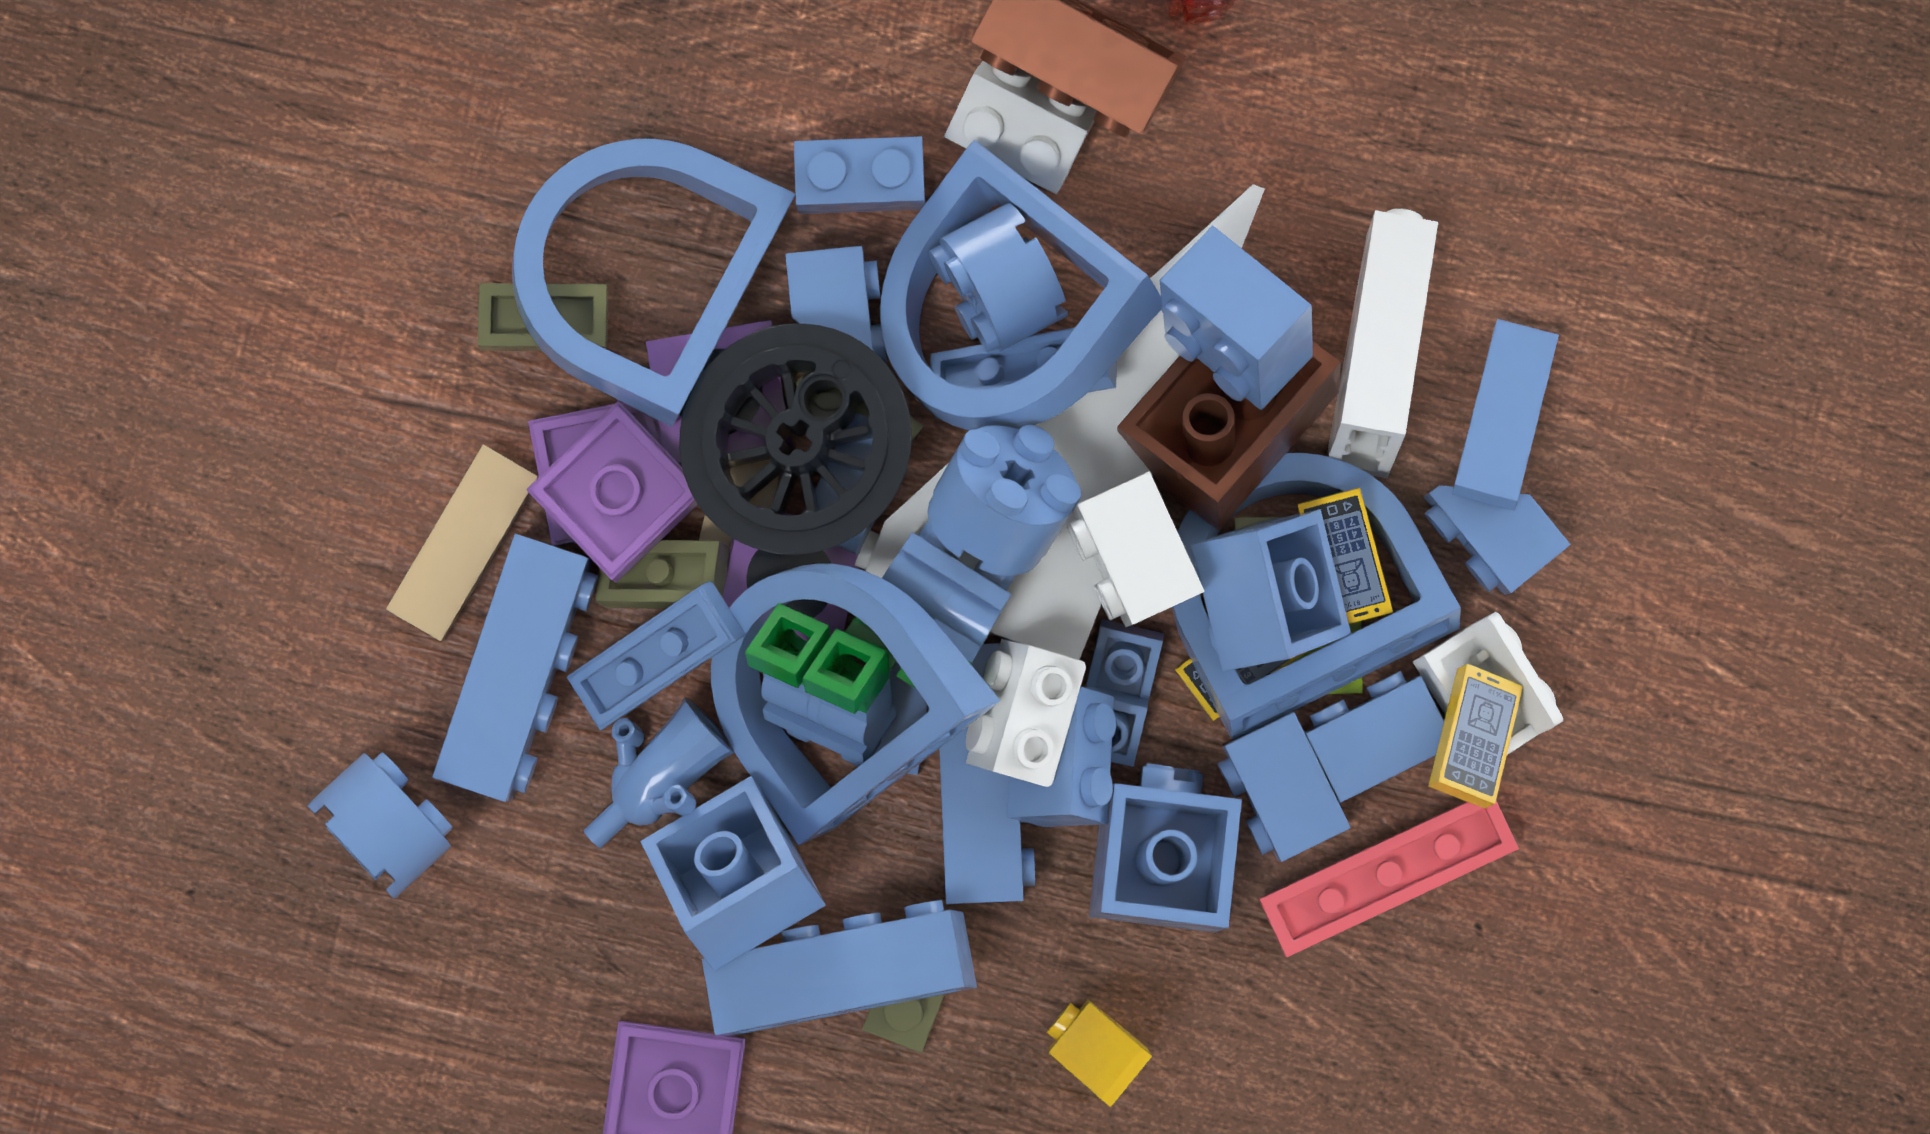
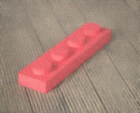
(1386, 875)

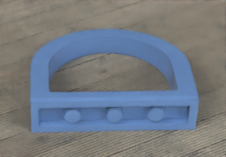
(675, 162)
(1095, 344)
(1428, 619)
(918, 644)

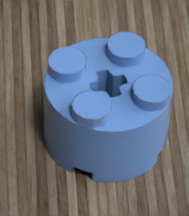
(1001, 279)
(1003, 498)
(382, 823)

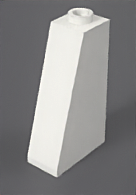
(1383, 341)

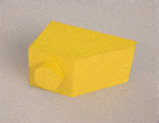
(1097, 1050)

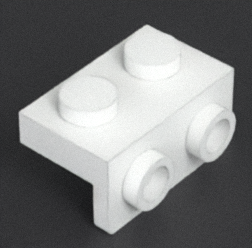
(1021, 125)
(1498, 650)
(1031, 721)

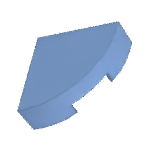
(1171, 778)

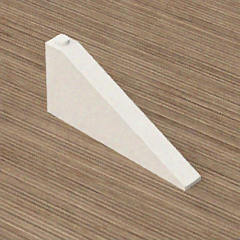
(1057, 599)

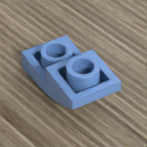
(1125, 669)

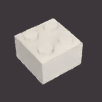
(1134, 550)

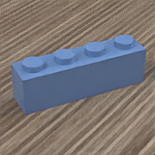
(514, 669)
(979, 840)
(843, 970)

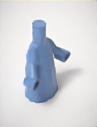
(661, 774)

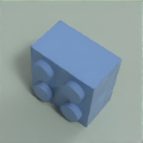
(1235, 319)
(1270, 590)
(1166, 859)
(732, 873)

